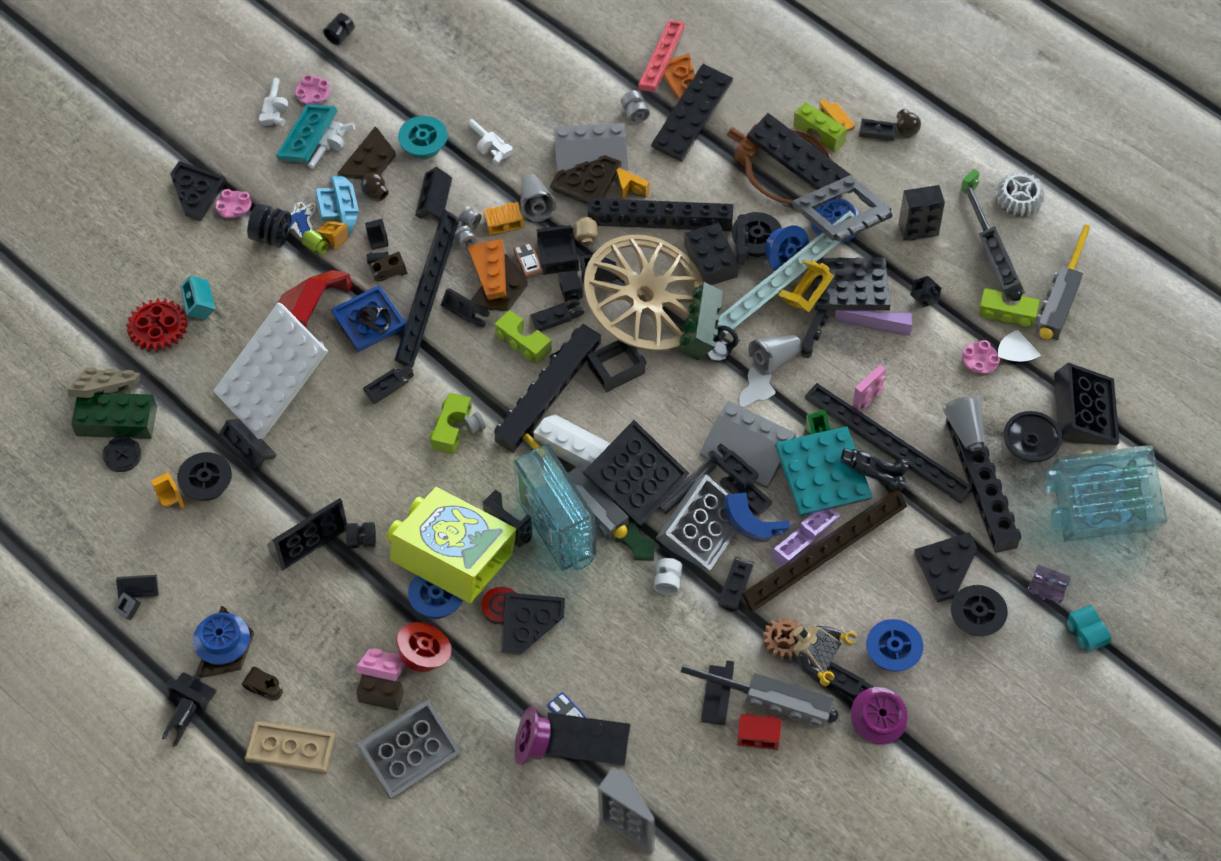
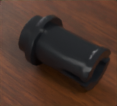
(372, 257)

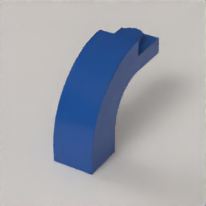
(746, 524)

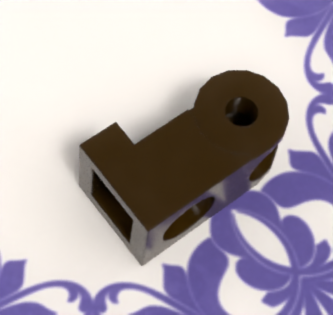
(388, 267)

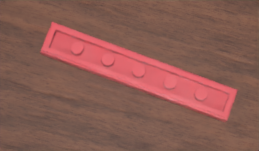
(661, 56)

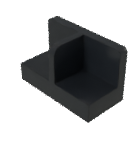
(191, 689)

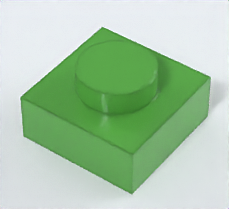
(970, 180)

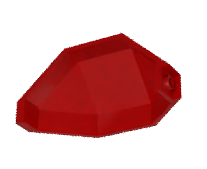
(304, 297)

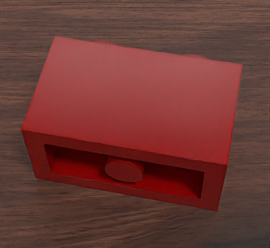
(759, 731)

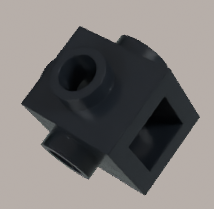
(925, 291)

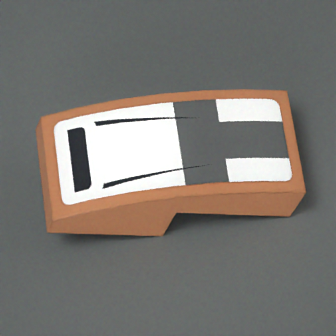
(528, 260)

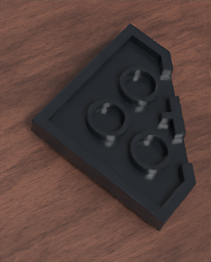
(196, 188)
(946, 564)
(528, 619)

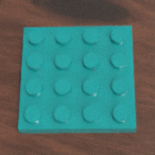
(817, 475)

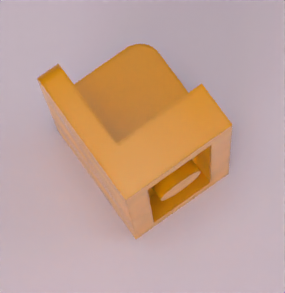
(167, 491)

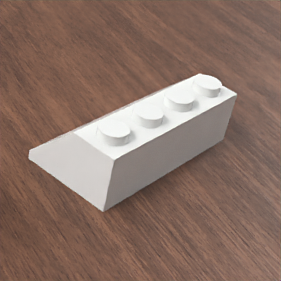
(569, 441)

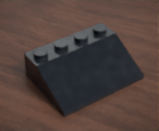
(1086, 406)
(308, 535)

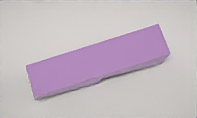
(891, 322)
(805, 536)

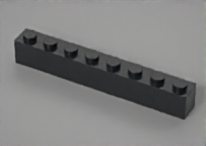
(547, 388)

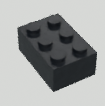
(921, 212)
(711, 254)

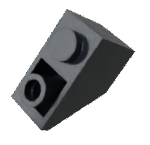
(601, 274)

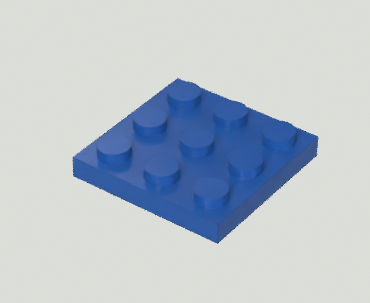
(361, 335)

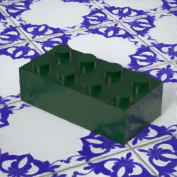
(115, 415)

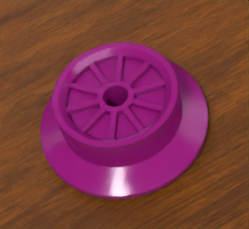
(870, 724)
(531, 737)

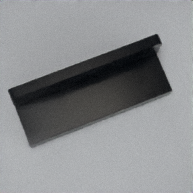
(434, 193)
(246, 444)
(717, 696)

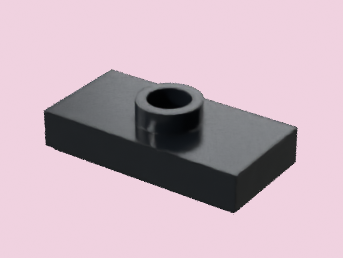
(138, 585)

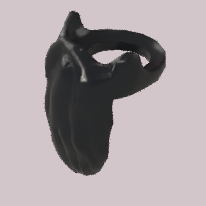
(368, 315)
(723, 345)

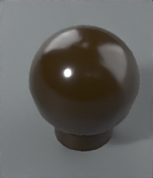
(908, 123)
(374, 186)

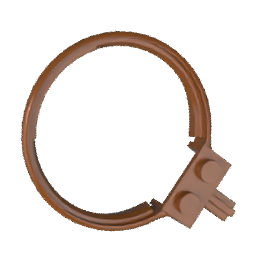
(747, 149)

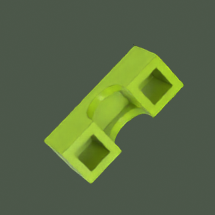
(831, 132)
(1021, 314)
(533, 347)
(454, 409)

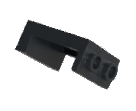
(557, 249)
(494, 506)

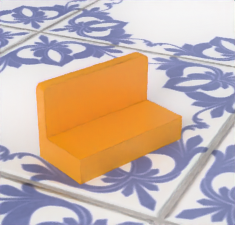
(836, 113)

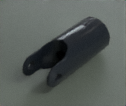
(181, 719)

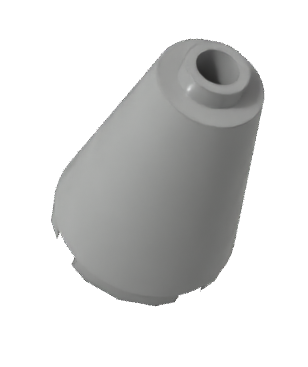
(536, 199)
(773, 352)
(967, 421)

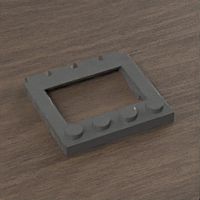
(879, 213)

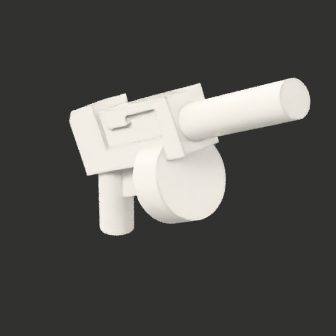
(273, 107)
(330, 140)
(492, 143)

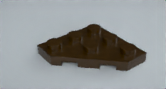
(587, 179)

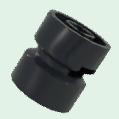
(338, 29)
(354, 537)

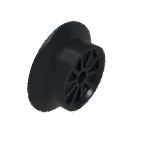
(759, 229)
(204, 476)
(979, 610)

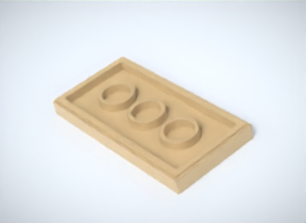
(290, 747)

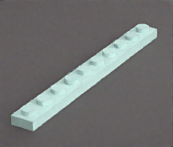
(778, 279)

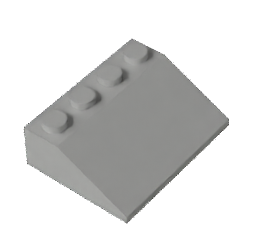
(588, 143)
(750, 438)
(699, 525)
(408, 748)
(625, 810)

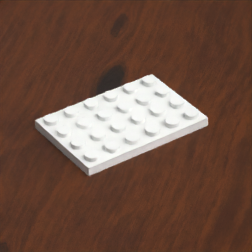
(270, 371)

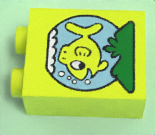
(451, 544)

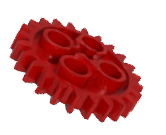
(143, 331)

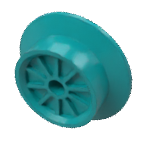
(422, 136)

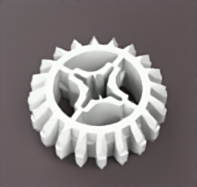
(1020, 200)

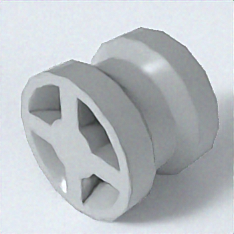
(470, 217)
(465, 237)
(474, 423)

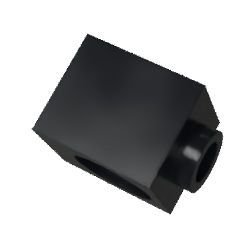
(570, 285)

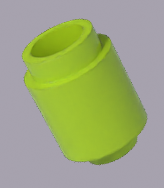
(315, 242)

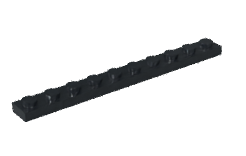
(427, 289)
(889, 442)

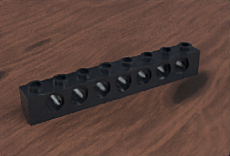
(659, 214)
(1000, 539)

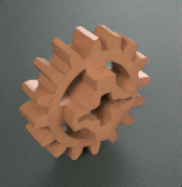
(784, 638)

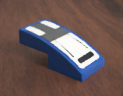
(563, 705)

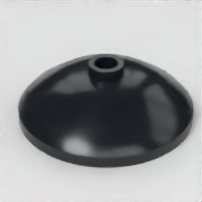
(1034, 428)

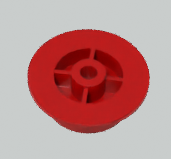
(423, 647)

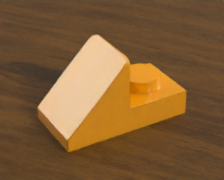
(630, 182)
(335, 233)

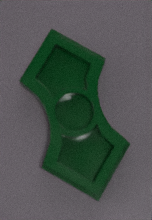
(641, 547)

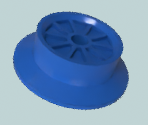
(833, 212)
(785, 244)
(431, 600)
(221, 638)
(894, 645)

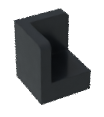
(376, 234)

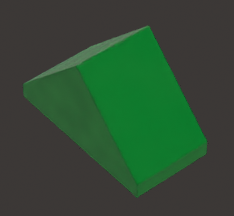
(817, 422)

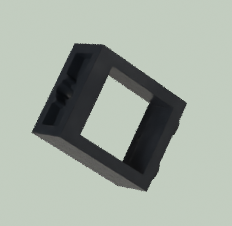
(596, 358)

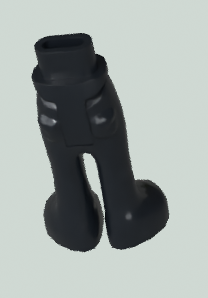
(866, 465)

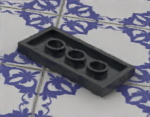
(588, 738)

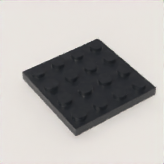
(855, 285)
(636, 473)

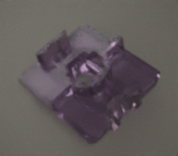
(1047, 590)

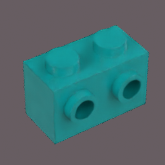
(197, 297)

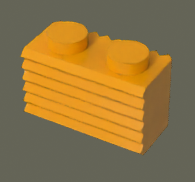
(503, 218)

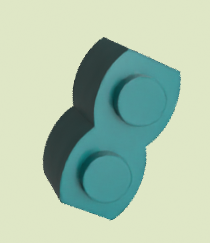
(1089, 628)

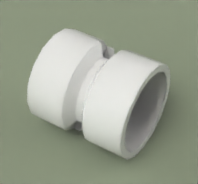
(667, 576)

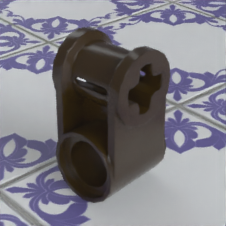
(262, 684)

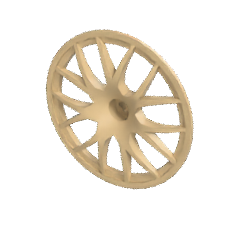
(642, 286)

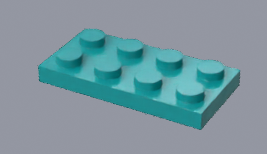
(306, 133)

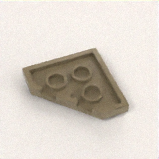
(106, 380)

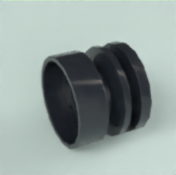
(269, 225)

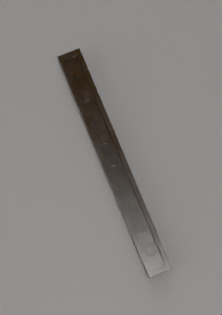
(824, 550)

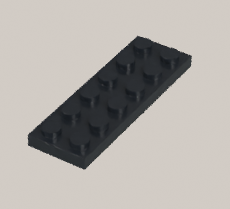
(692, 112)
(795, 153)

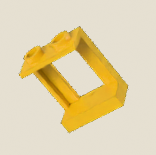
(795, 298)

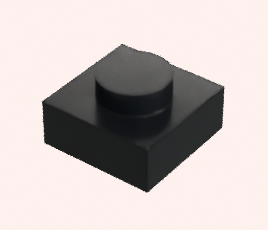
(127, 606)

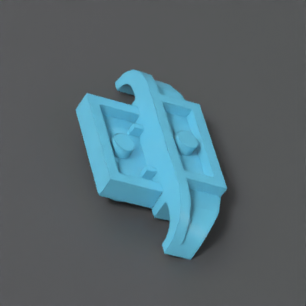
(338, 202)

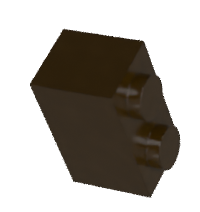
(380, 692)

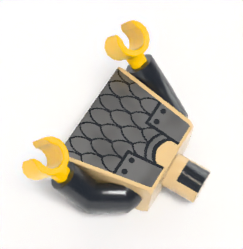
(817, 649)

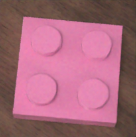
(869, 388)
(381, 664)

